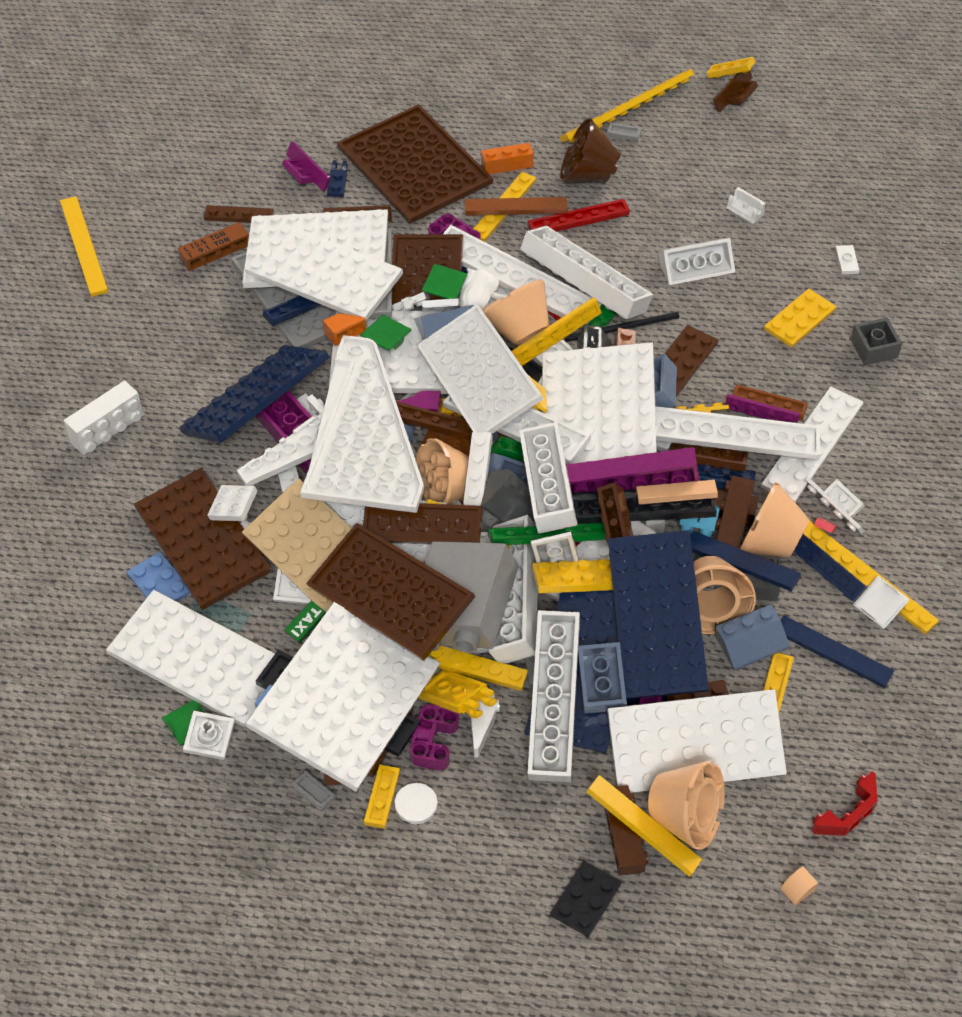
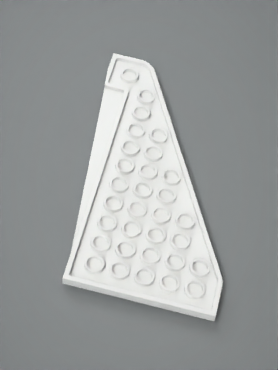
(361, 439)

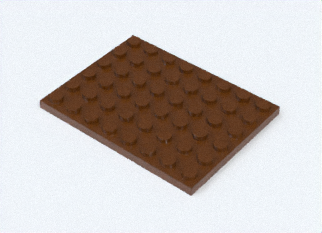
(414, 163)

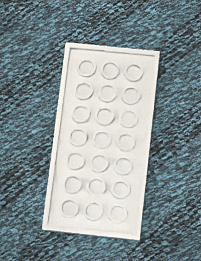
(324, 271)
(479, 372)
(193, 656)
(731, 730)

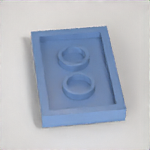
(160, 576)

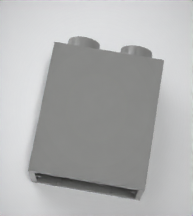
(489, 574)

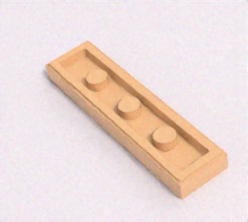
(676, 492)

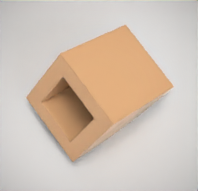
(799, 885)

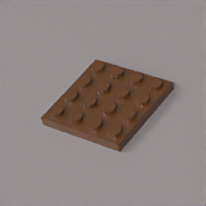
(416, 258)

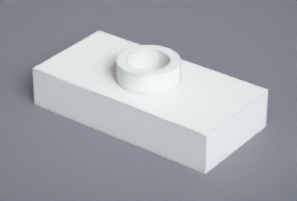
(847, 259)

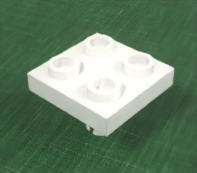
(232, 503)
(209, 735)

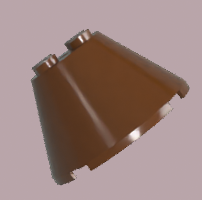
(590, 157)

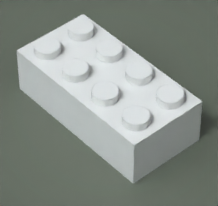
(104, 418)

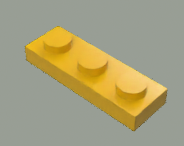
(731, 67)
(382, 796)

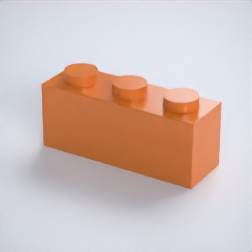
(507, 158)

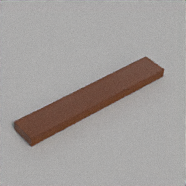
(507, 206)

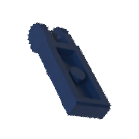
(337, 180)

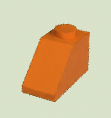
(343, 324)

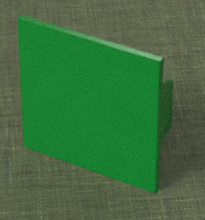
(444, 282)
(386, 332)
(180, 719)

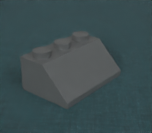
(507, 496)

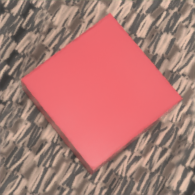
(825, 525)

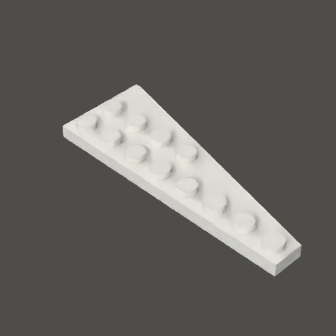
(286, 454)

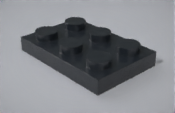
(585, 899)

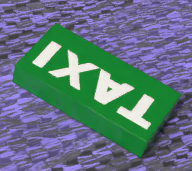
(305, 622)

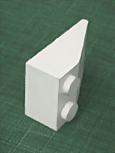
(555, 548)

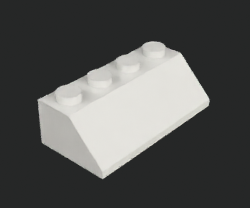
(697, 261)

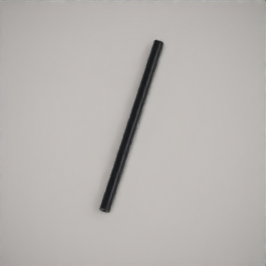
(632, 324)

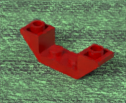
(831, 825)

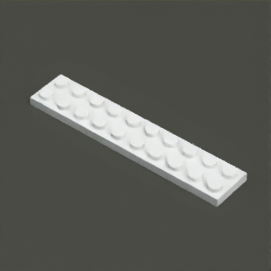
(515, 273)
(737, 433)

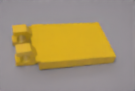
(458, 693)

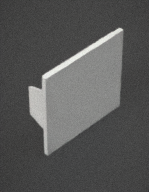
(881, 602)

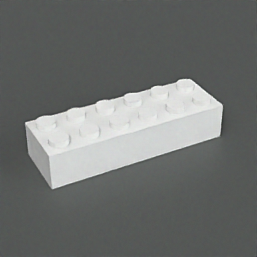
(548, 478)

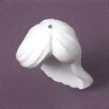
(477, 288)

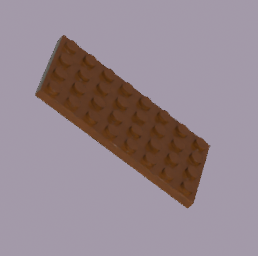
(205, 553)
(391, 591)

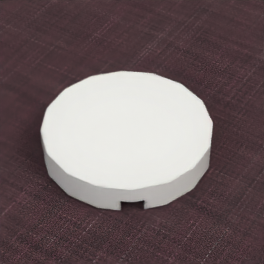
(416, 803)

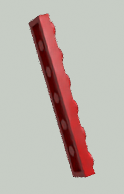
(582, 216)

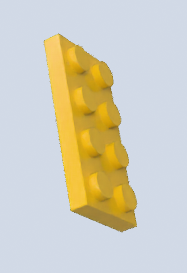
(800, 318)
(572, 576)

